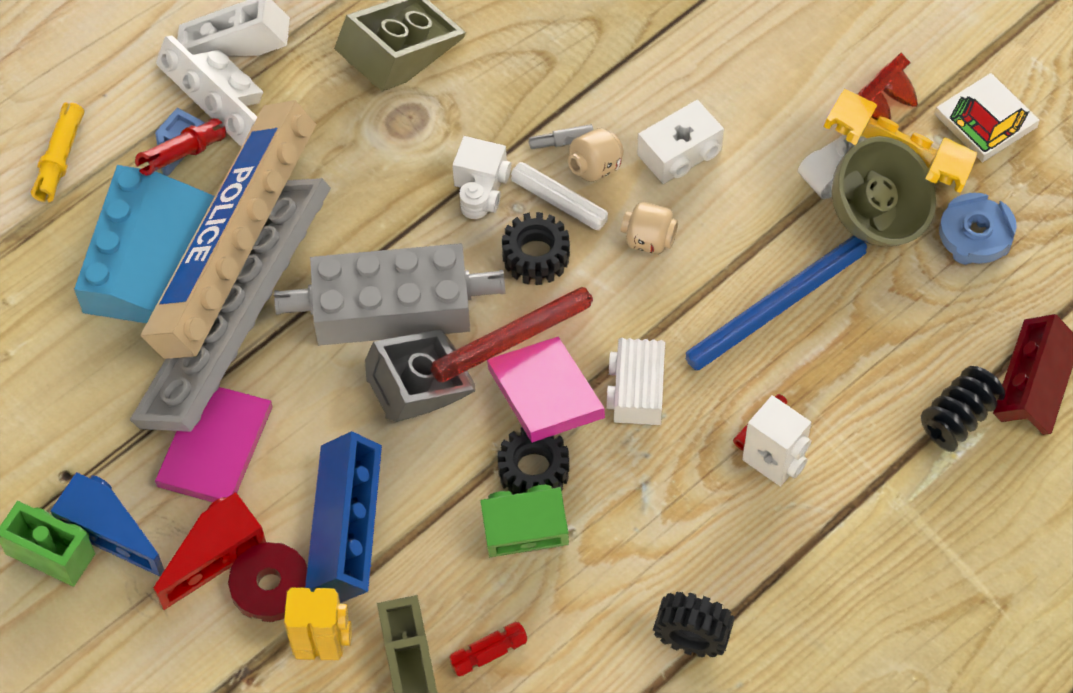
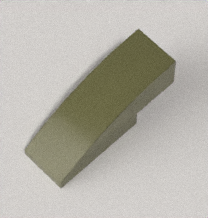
(406, 646)

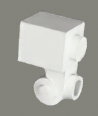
(479, 172)

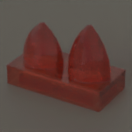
(894, 83)

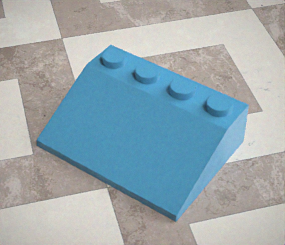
(138, 243)

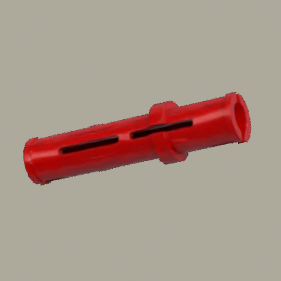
(191, 141)

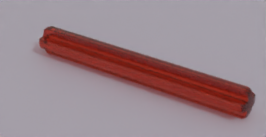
(511, 334)

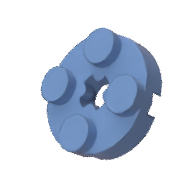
(972, 246)

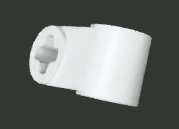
(820, 165)

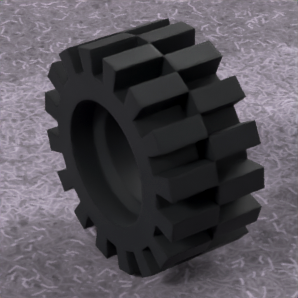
(535, 230)
(521, 446)
(693, 624)

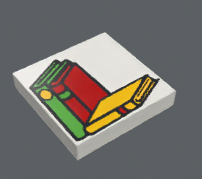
(986, 117)

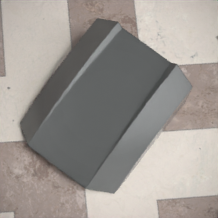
(403, 378)

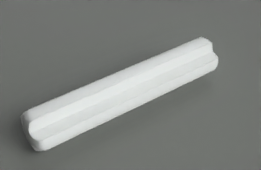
(559, 196)

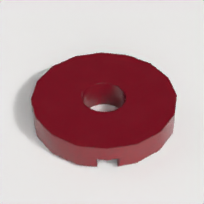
(253, 566)

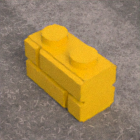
(317, 623)

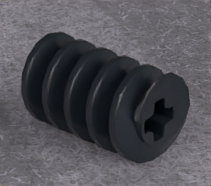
(961, 407)

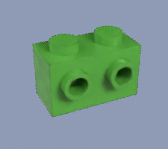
(524, 520)
(46, 543)

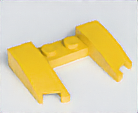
(945, 164)

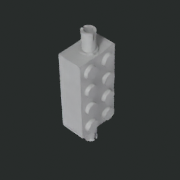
(389, 293)

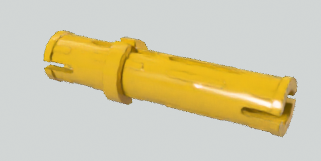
(53, 163)

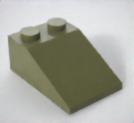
(396, 40)

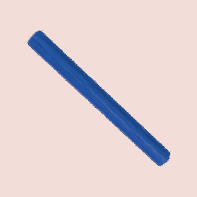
(775, 303)

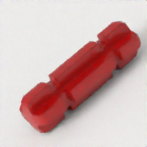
(488, 648)

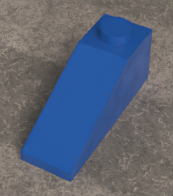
(110, 526)

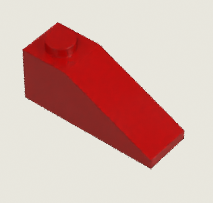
(209, 548)

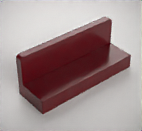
(1038, 373)

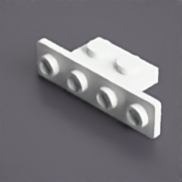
(213, 85)

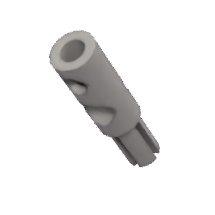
(559, 137)

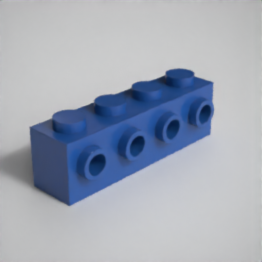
(344, 516)

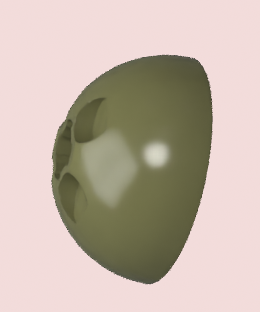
(883, 192)

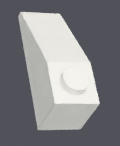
(238, 30)

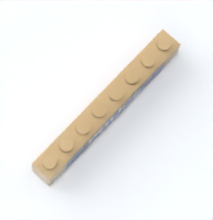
(228, 231)

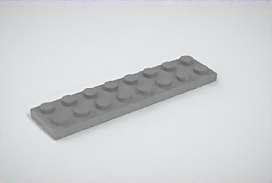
(187, 383)

